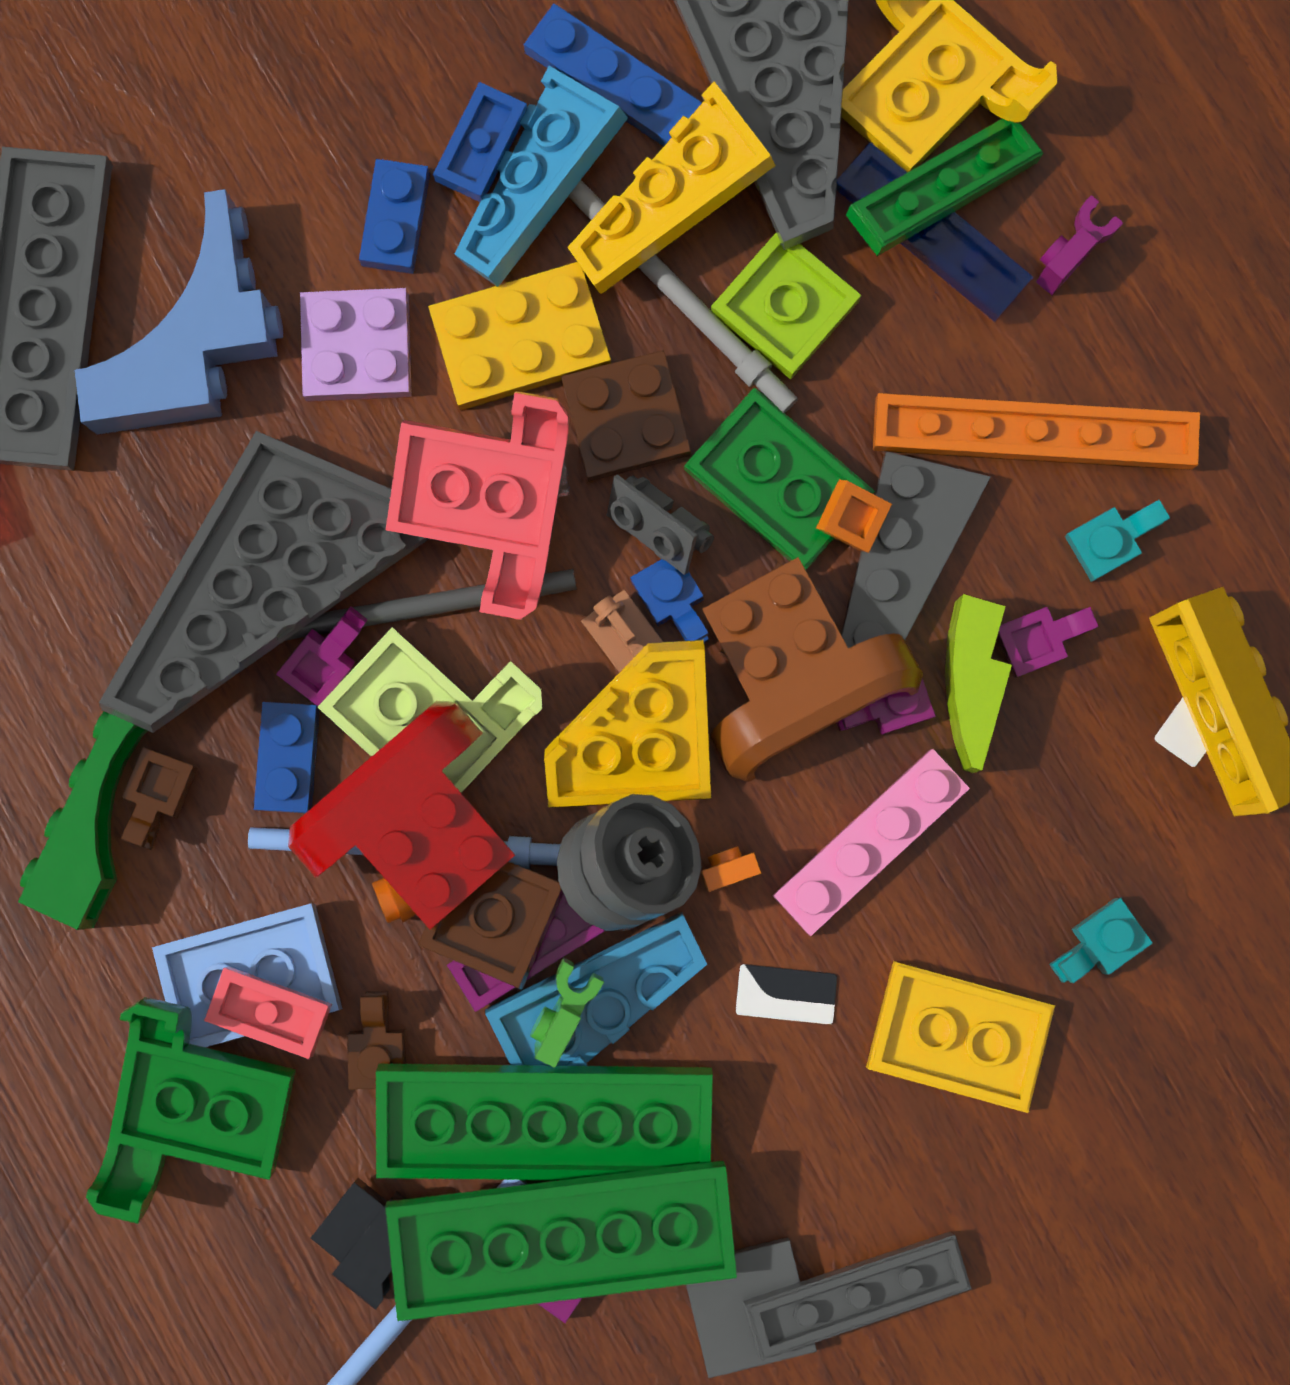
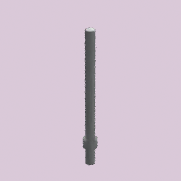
(429, 604)

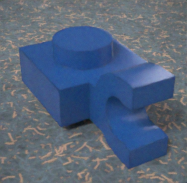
(671, 596)

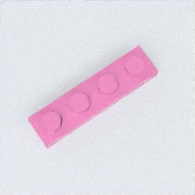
(871, 842)

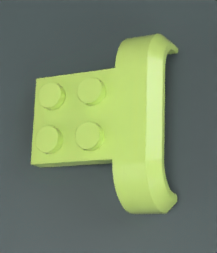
(399, 684)

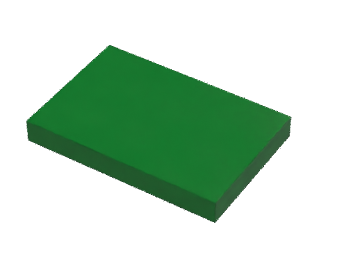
(772, 476)

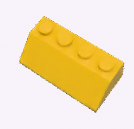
(1228, 699)

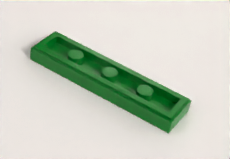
(943, 184)

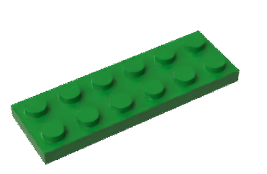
(539, 1120)
(560, 1240)

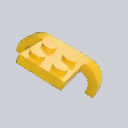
(935, 78)

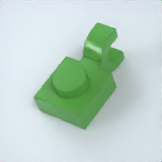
(556, 1026)

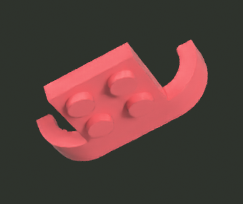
(487, 495)

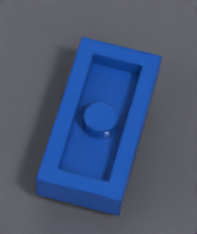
(480, 142)
(394, 216)
(286, 757)

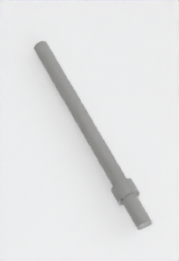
(751, 366)

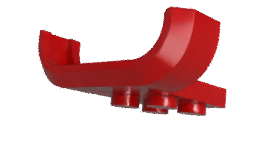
(409, 818)

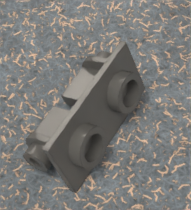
(643, 513)

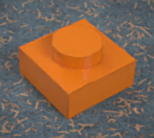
(854, 515)
(729, 868)

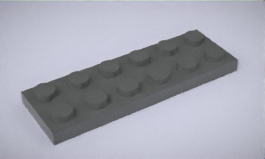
(48, 289)

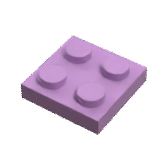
(355, 344)

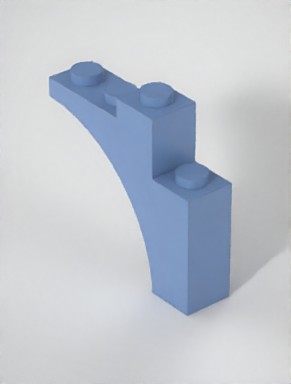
(213, 323)

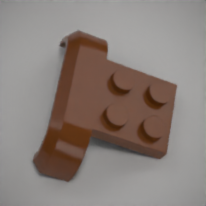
(796, 667)

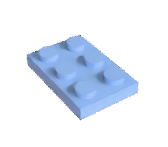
(276, 947)

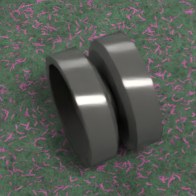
(629, 863)

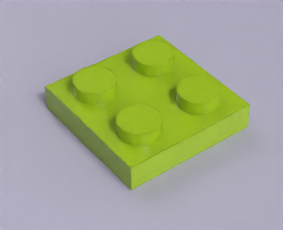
(785, 304)

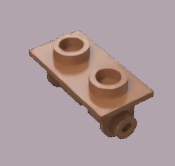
(620, 629)

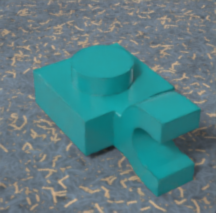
(1110, 541)
(1106, 938)

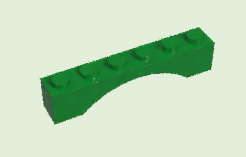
(77, 862)

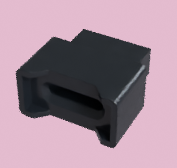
(360, 1241)

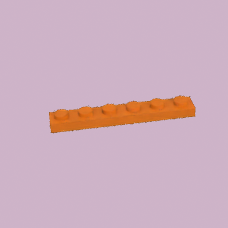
(1036, 431)

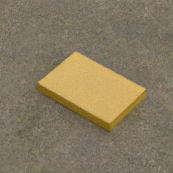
(960, 1037)

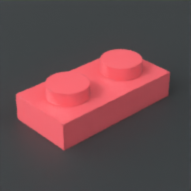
(268, 1012)

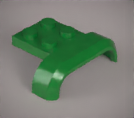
(185, 1106)

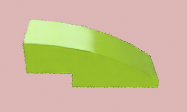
(973, 679)

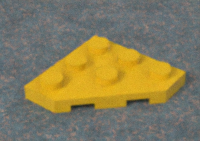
(638, 734)

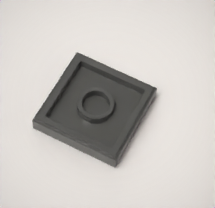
(721, 1315)

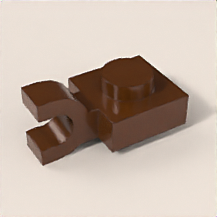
(157, 787)
(373, 1044)

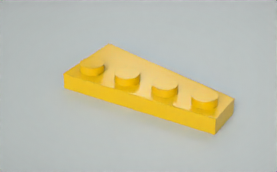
(692, 176)

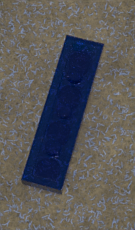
(948, 246)

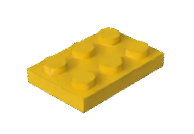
(519, 335)

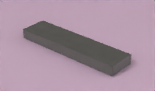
(856, 1295)

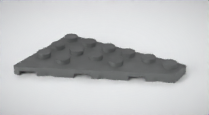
(785, 79)
(265, 563)

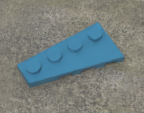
(553, 154)
(636, 978)

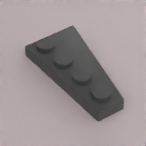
(912, 544)

